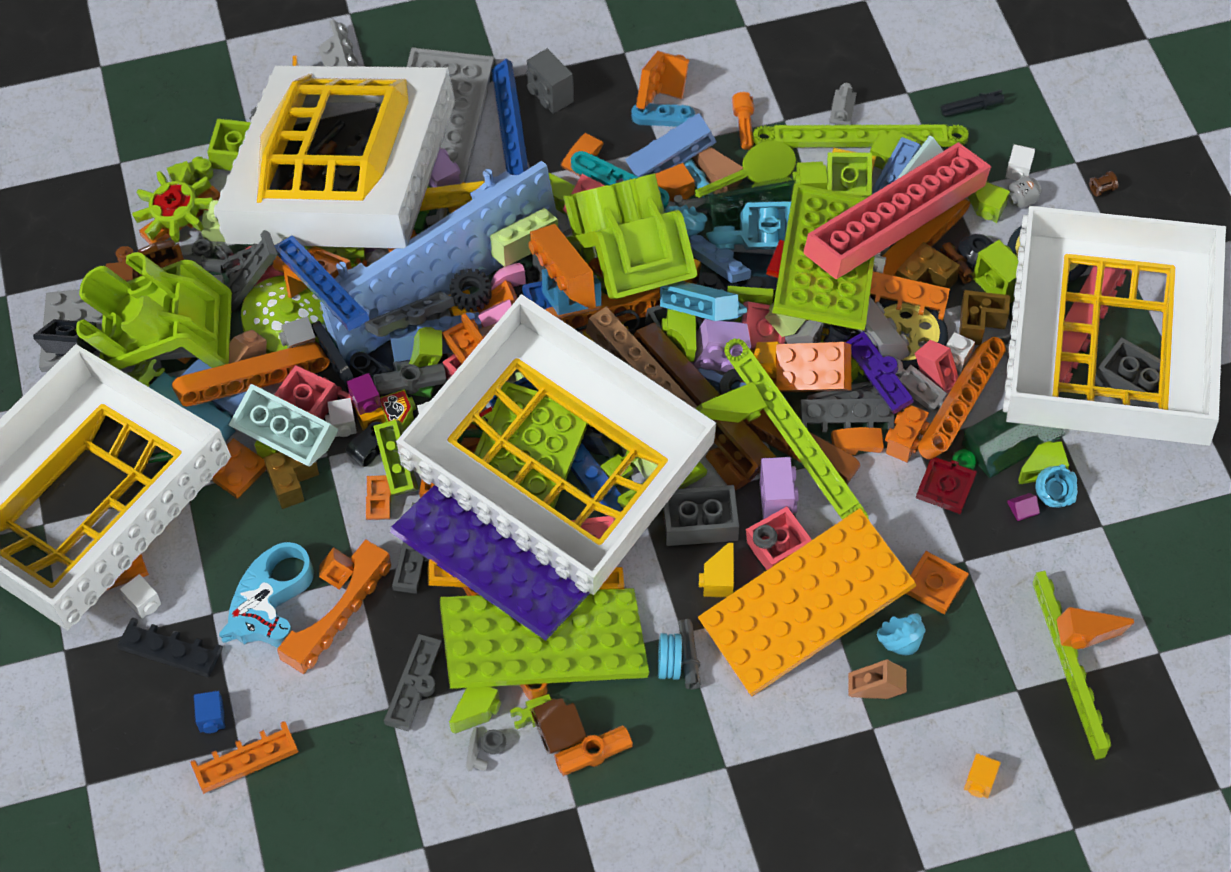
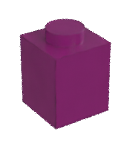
(364, 394)

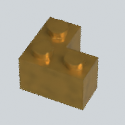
(929, 267)
(982, 311)
(285, 477)

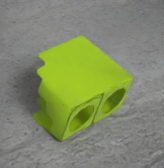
(885, 145)

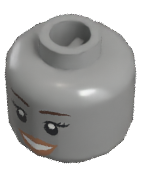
(1024, 192)

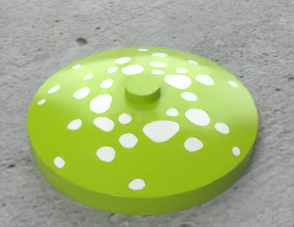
(270, 307)

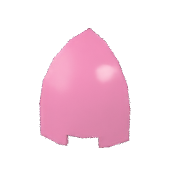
(513, 273)
(493, 314)

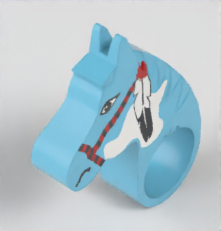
(254, 603)

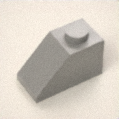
(808, 333)

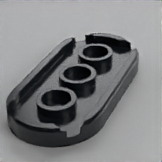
(334, 356)

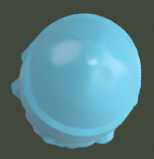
(693, 220)
(1057, 486)
(902, 634)

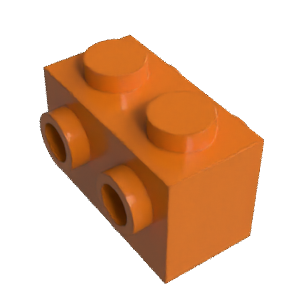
(906, 435)

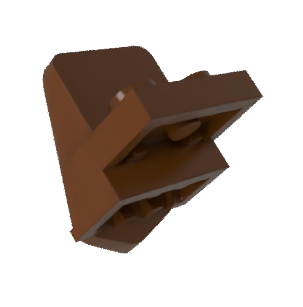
(163, 253)

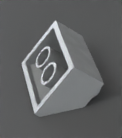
(883, 333)

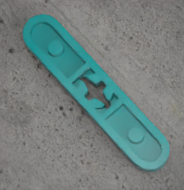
(604, 172)

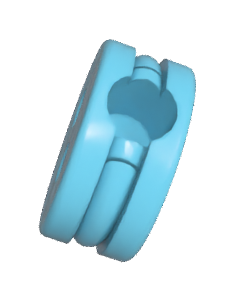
(669, 656)

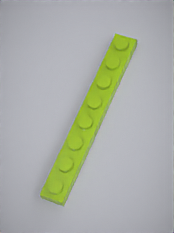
(1074, 673)

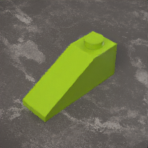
(735, 405)

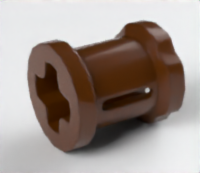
(1103, 183)

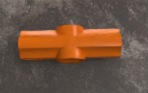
(579, 757)

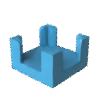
(560, 300)

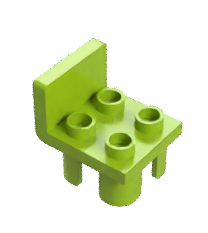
(631, 236)
(157, 312)

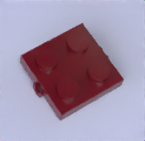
(946, 484)

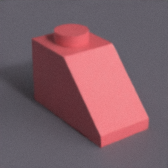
(937, 365)

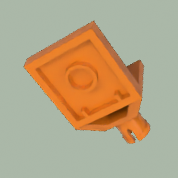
(662, 75)
(325, 258)

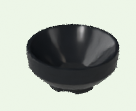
(969, 251)

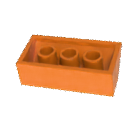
(564, 264)

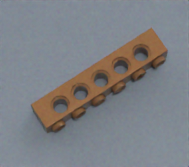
(615, 338)

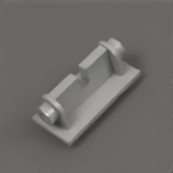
(843, 105)

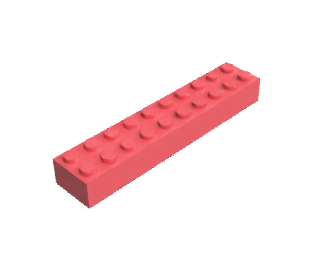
(896, 210)

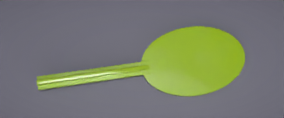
(761, 163)

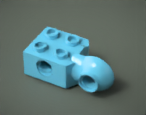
(760, 227)

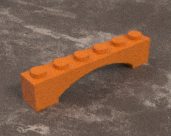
(302, 648)

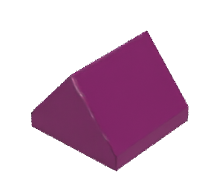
(1024, 506)

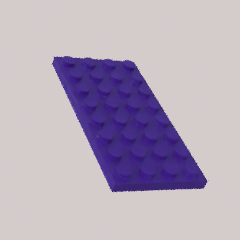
(488, 562)

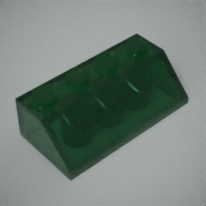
(727, 203)
(1004, 443)

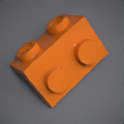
(463, 338)

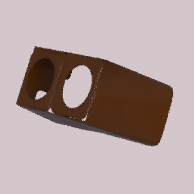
(558, 725)

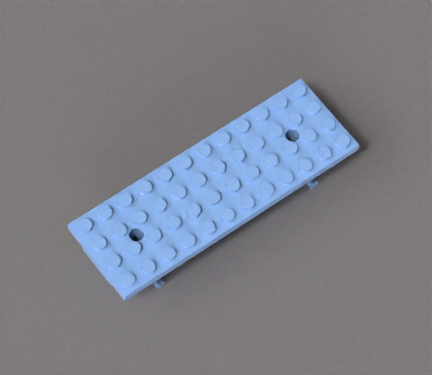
(439, 253)

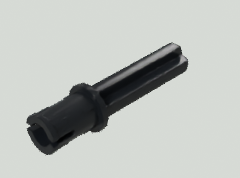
(965, 105)

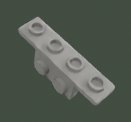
(338, 48)

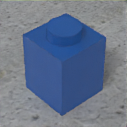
(209, 712)

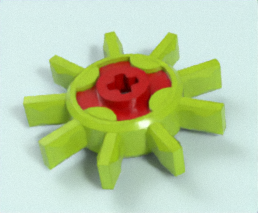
(173, 204)

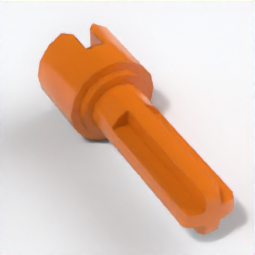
(743, 109)

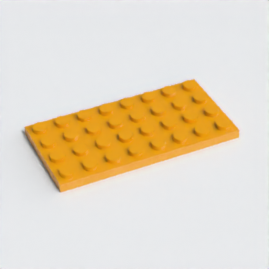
(806, 602)

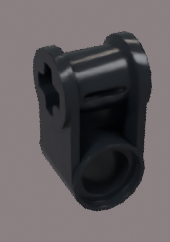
(370, 365)
(364, 447)

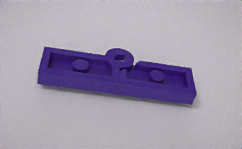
(880, 372)

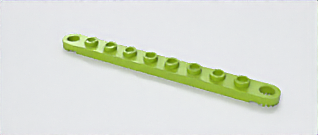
(855, 134)
(795, 432)

